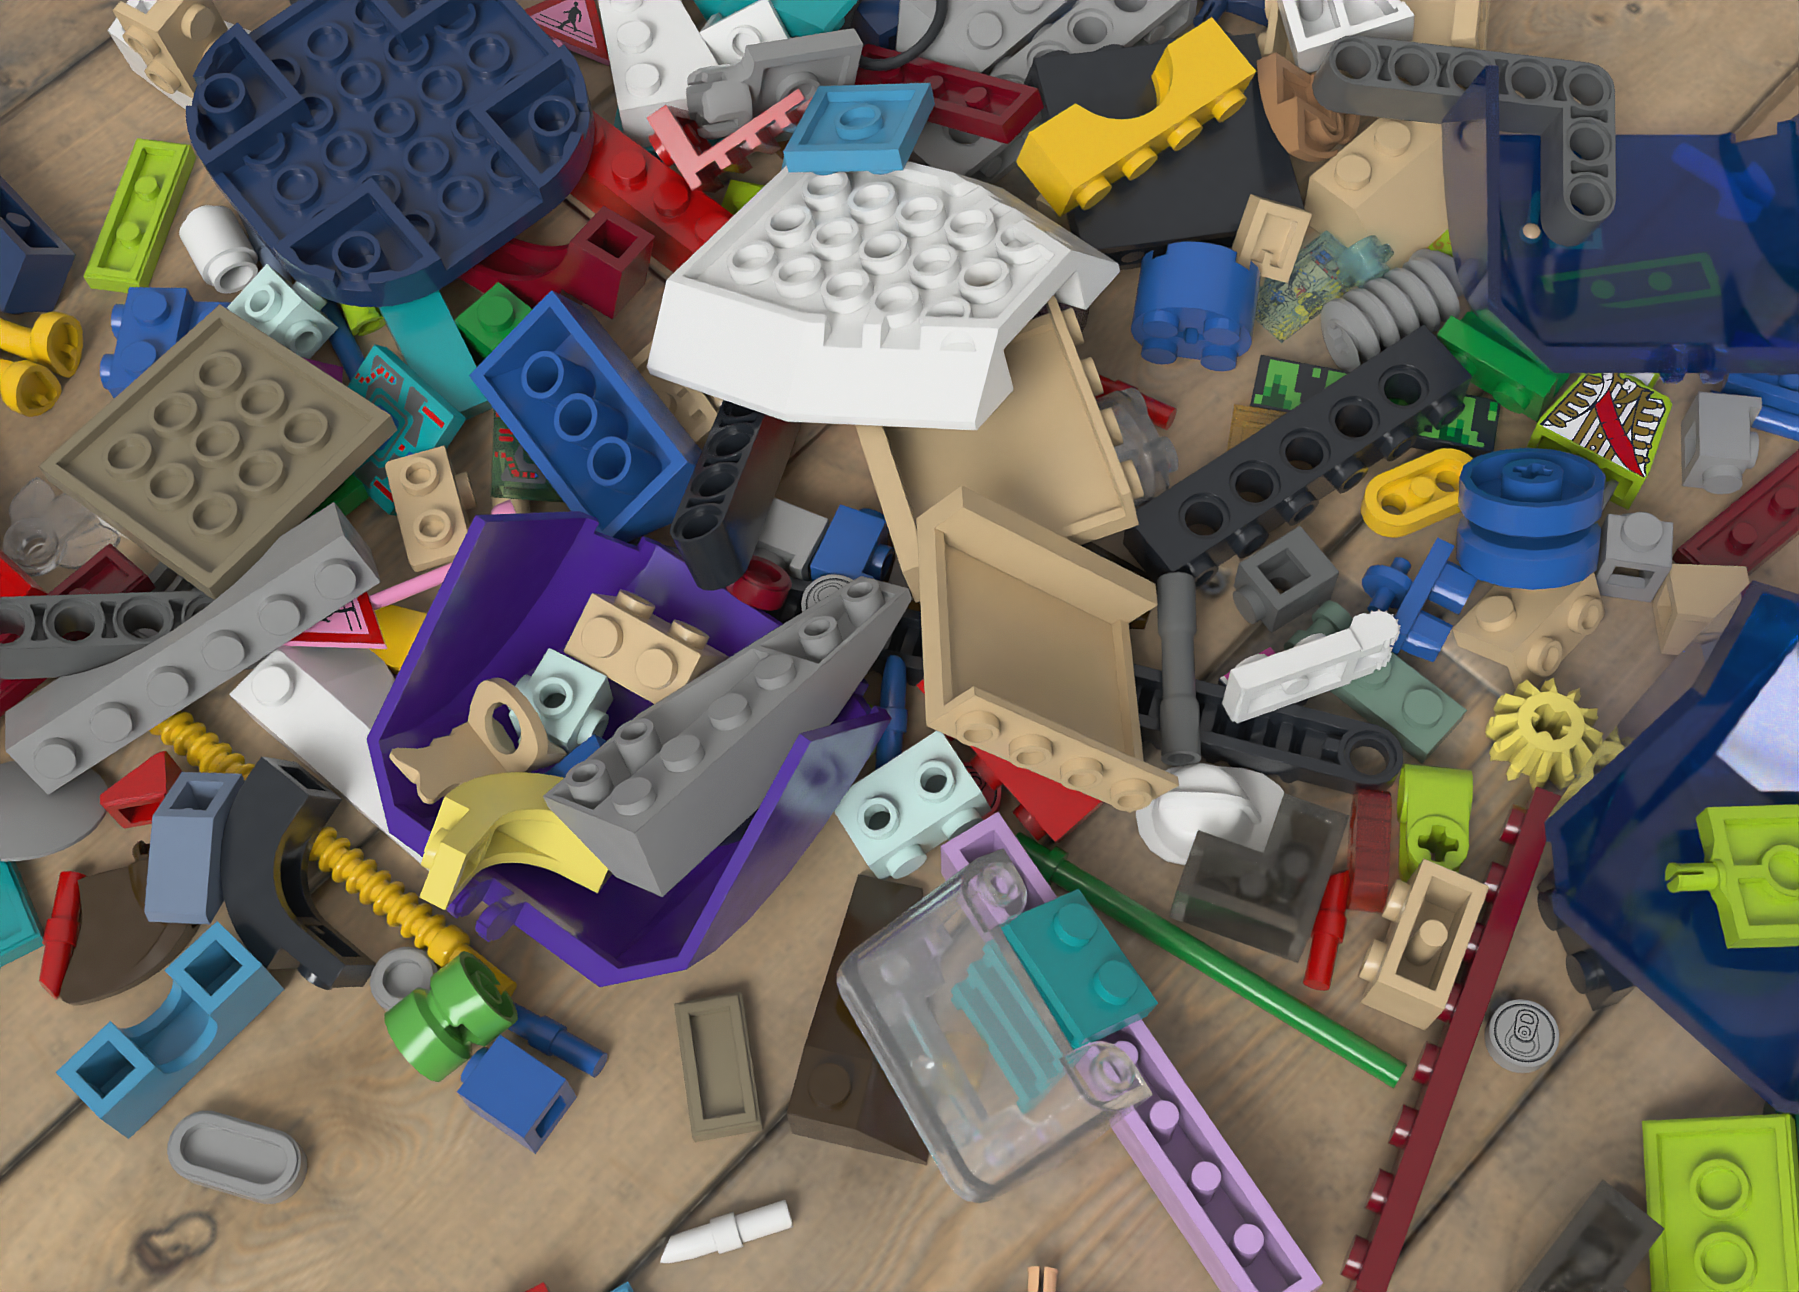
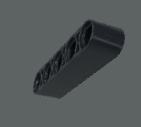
(731, 493)

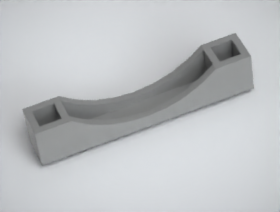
(105, 708)

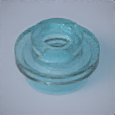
(1363, 261)

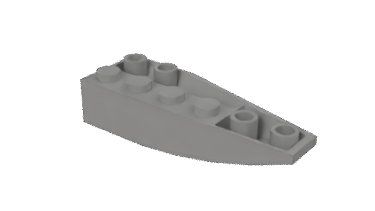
(711, 750)

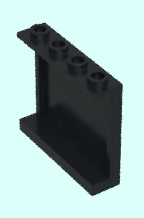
(1186, 192)

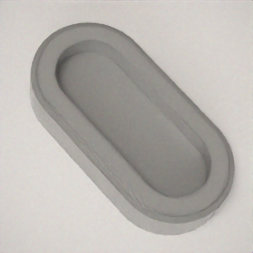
(237, 1157)

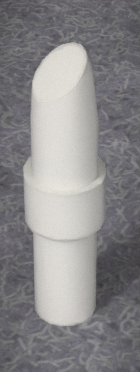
(727, 1232)

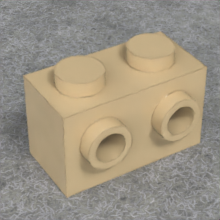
(639, 648)
(1424, 944)

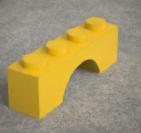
(1082, 153)

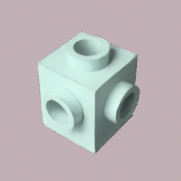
(284, 312)
(567, 699)

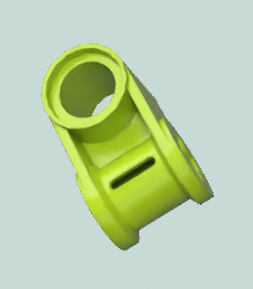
(1433, 816)

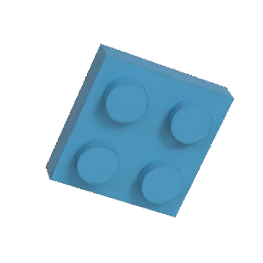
(859, 128)

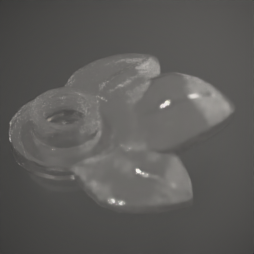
(58, 523)

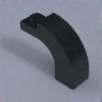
(267, 878)

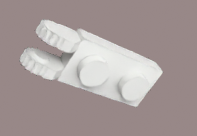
(1310, 667)

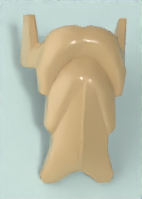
(479, 745)

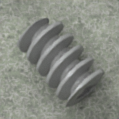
(1387, 312)

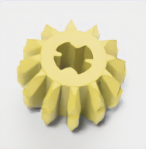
(1543, 734)

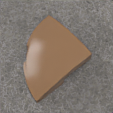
(1296, 116)

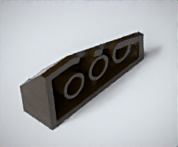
(839, 1082)

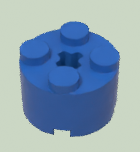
(1195, 305)

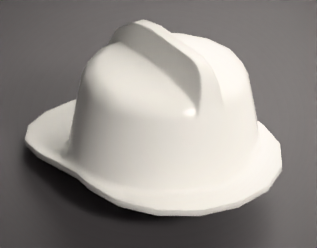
(1211, 799)

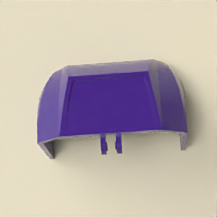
(497, 613)

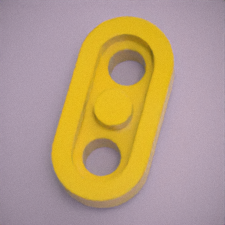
(1414, 493)

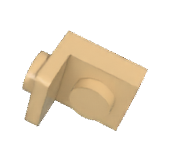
(1270, 237)

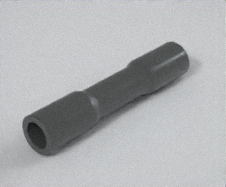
(1179, 704)

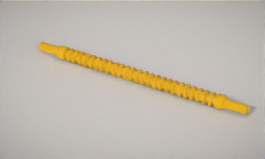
(334, 854)

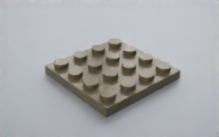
(218, 450)

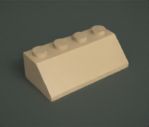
(1385, 187)

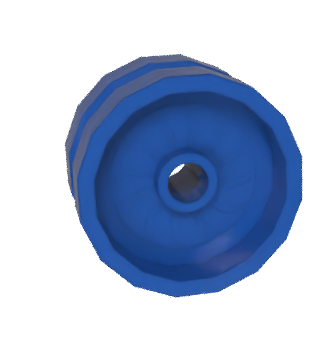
(1530, 518)

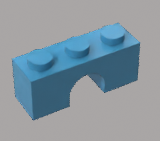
(138, 1069)

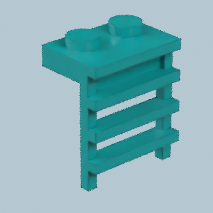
(1078, 969)

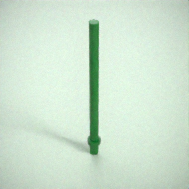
(1214, 964)

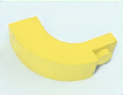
(502, 822)

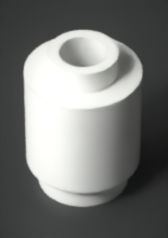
(219, 248)

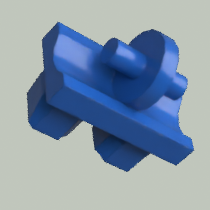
(1436, 581)

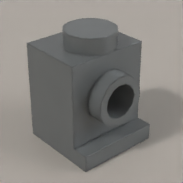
(1289, 565)

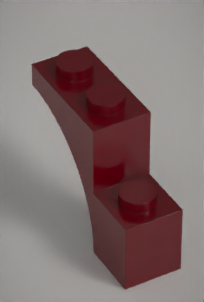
(598, 267)

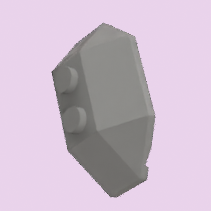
(976, 31)

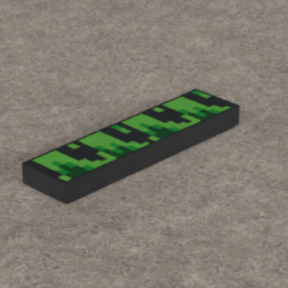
(1288, 383)

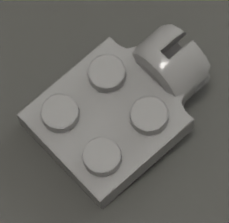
(768, 74)

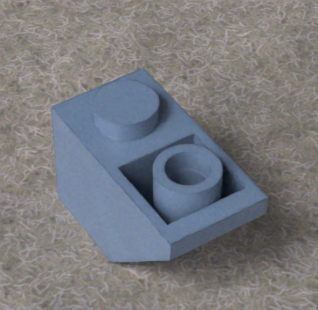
(187, 848)

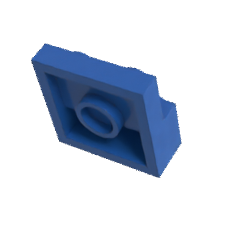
(147, 329)

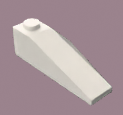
(322, 711)

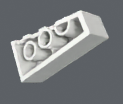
(650, 58)

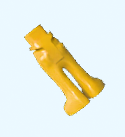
(48, 347)

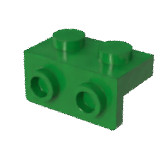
(1500, 367)

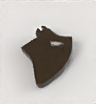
(116, 939)

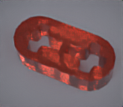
(1369, 850)

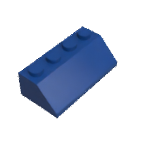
(589, 419)

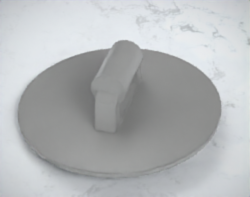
(44, 823)

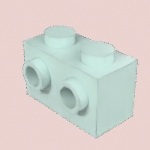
(911, 807)

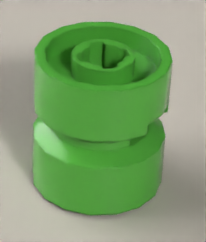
(440, 1024)

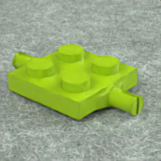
(1749, 872)

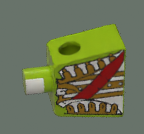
(1610, 423)

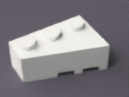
(1318, 24)

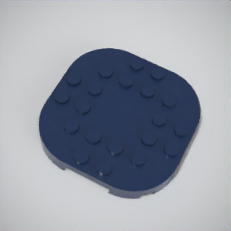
(390, 138)

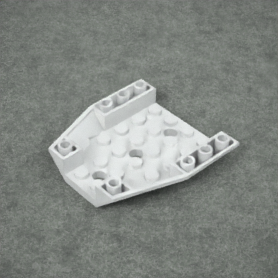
(869, 298)

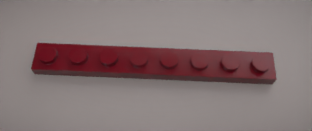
(1442, 1066)

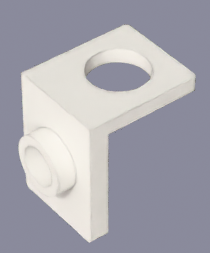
(748, 26)

